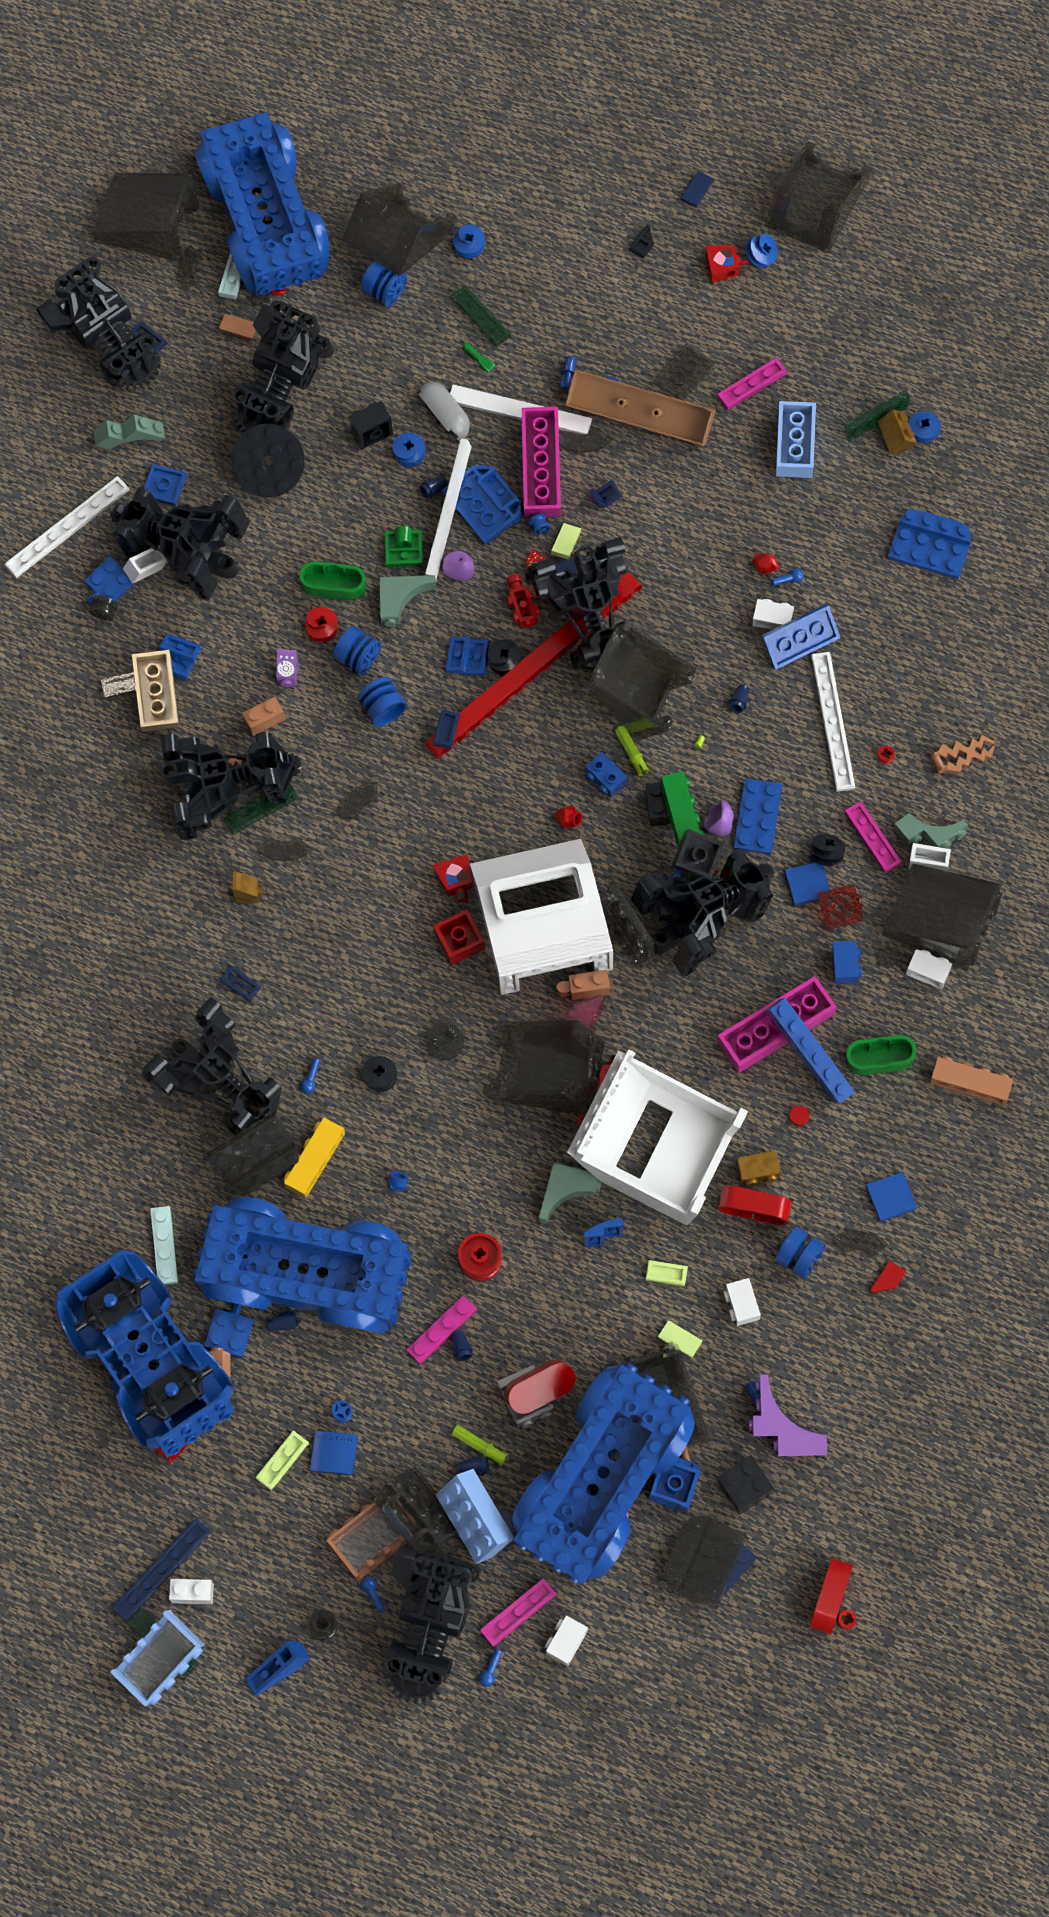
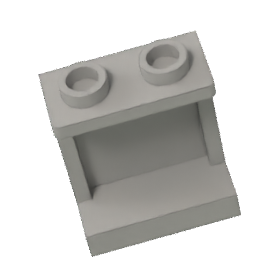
(525, 1420)

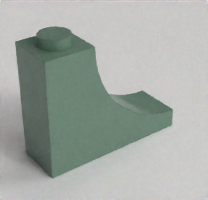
(397, 592)
(565, 1184)

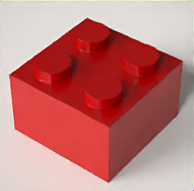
(459, 937)

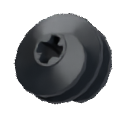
(507, 648)
(827, 850)
(388, 1076)

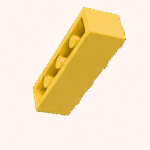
(314, 1157)

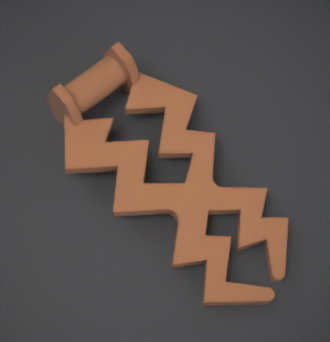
(969, 751)

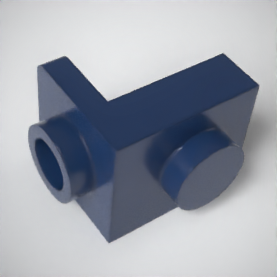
(606, 494)

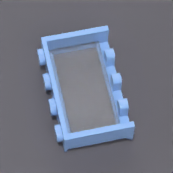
(158, 1659)

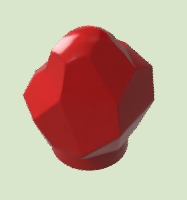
(765, 563)
(568, 817)

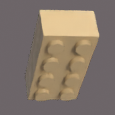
(155, 690)

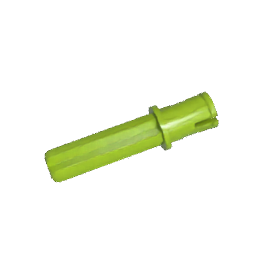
(631, 750)
(480, 1445)

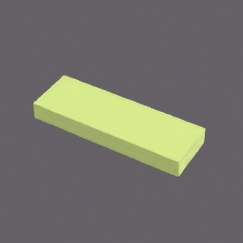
(282, 1460)

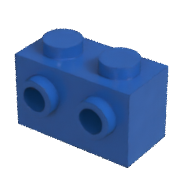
(605, 775)
(845, 962)

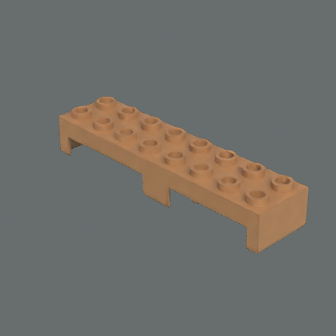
(640, 407)

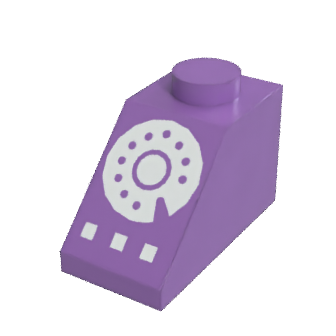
(287, 667)

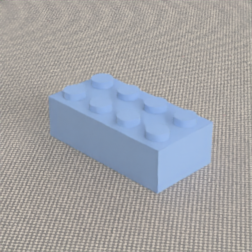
(795, 439)
(474, 1516)

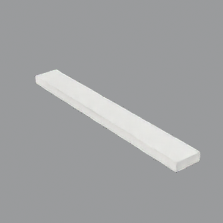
(513, 408)
(448, 508)
(66, 527)
(833, 722)

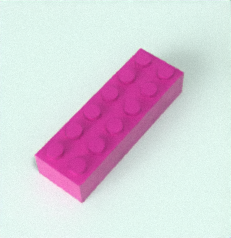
(541, 461)
(759, 1036)

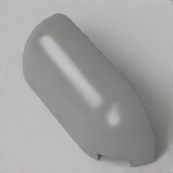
(445, 408)

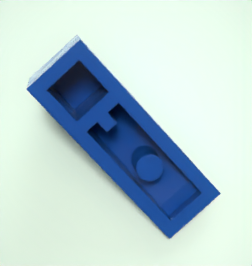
(278, 1666)

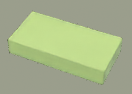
(566, 541)
(666, 1273)
(686, 1341)

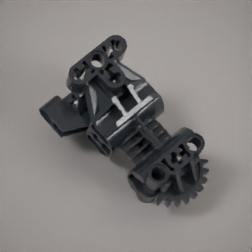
(101, 320)
(285, 360)
(185, 537)
(583, 594)
(216, 782)
(698, 905)
(211, 1068)
(429, 1620)

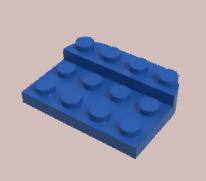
(487, 502)
(931, 543)

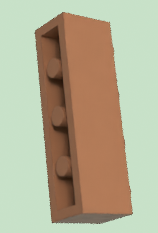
(971, 1080)

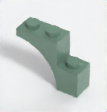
(135, 428)
(912, 830)

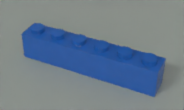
(809, 1051)

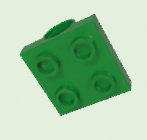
(403, 547)

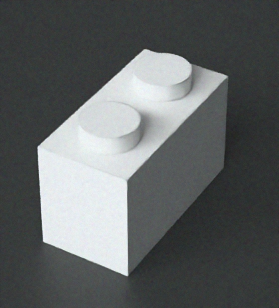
(144, 564)
(772, 614)
(930, 856)
(929, 968)
(742, 1302)
(191, 1591)
(566, 1641)

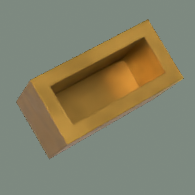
(897, 432)
(758, 1168)

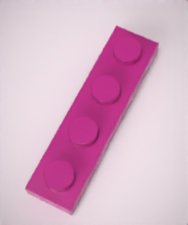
(752, 383)
(872, 837)
(441, 1330)
(518, 1612)

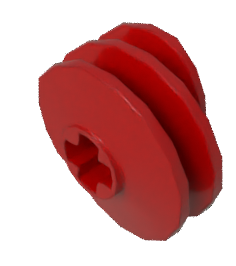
(320, 632)

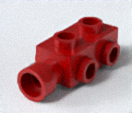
(525, 607)

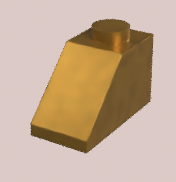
(246, 888)

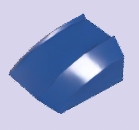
(676, 1485)

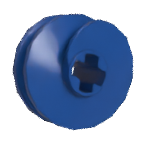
(469, 241)
(761, 250)
(931, 423)
(410, 457)

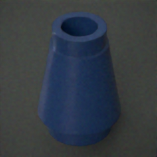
(432, 487)
(739, 699)
(284, 1321)
(461, 1348)
(479, 1464)

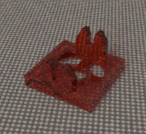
(849, 890)

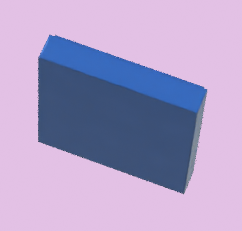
(165, 484)
(806, 882)
(891, 1196)

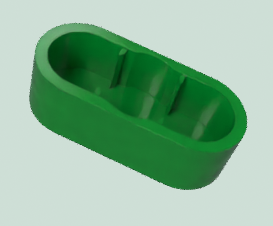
(333, 580)
(880, 1055)

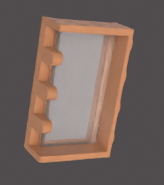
(365, 1541)

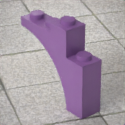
(772, 1422)

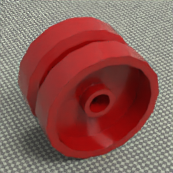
(475, 1246)

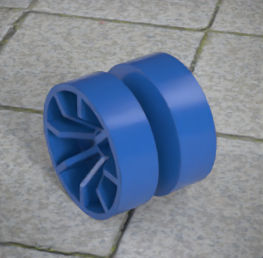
(794, 1249)

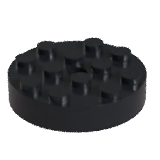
(263, 478)

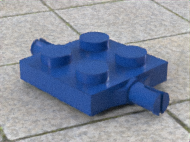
(108, 580)
(229, 1331)

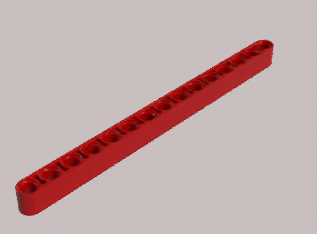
(528, 669)

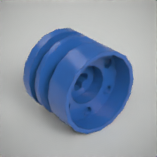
(383, 284)
(357, 650)
(382, 701)

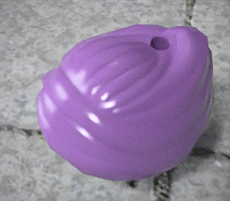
(458, 566)
(719, 820)

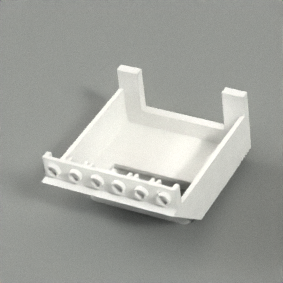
(547, 935)
(685, 1152)

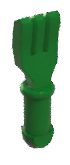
(483, 361)

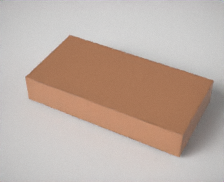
(237, 327)

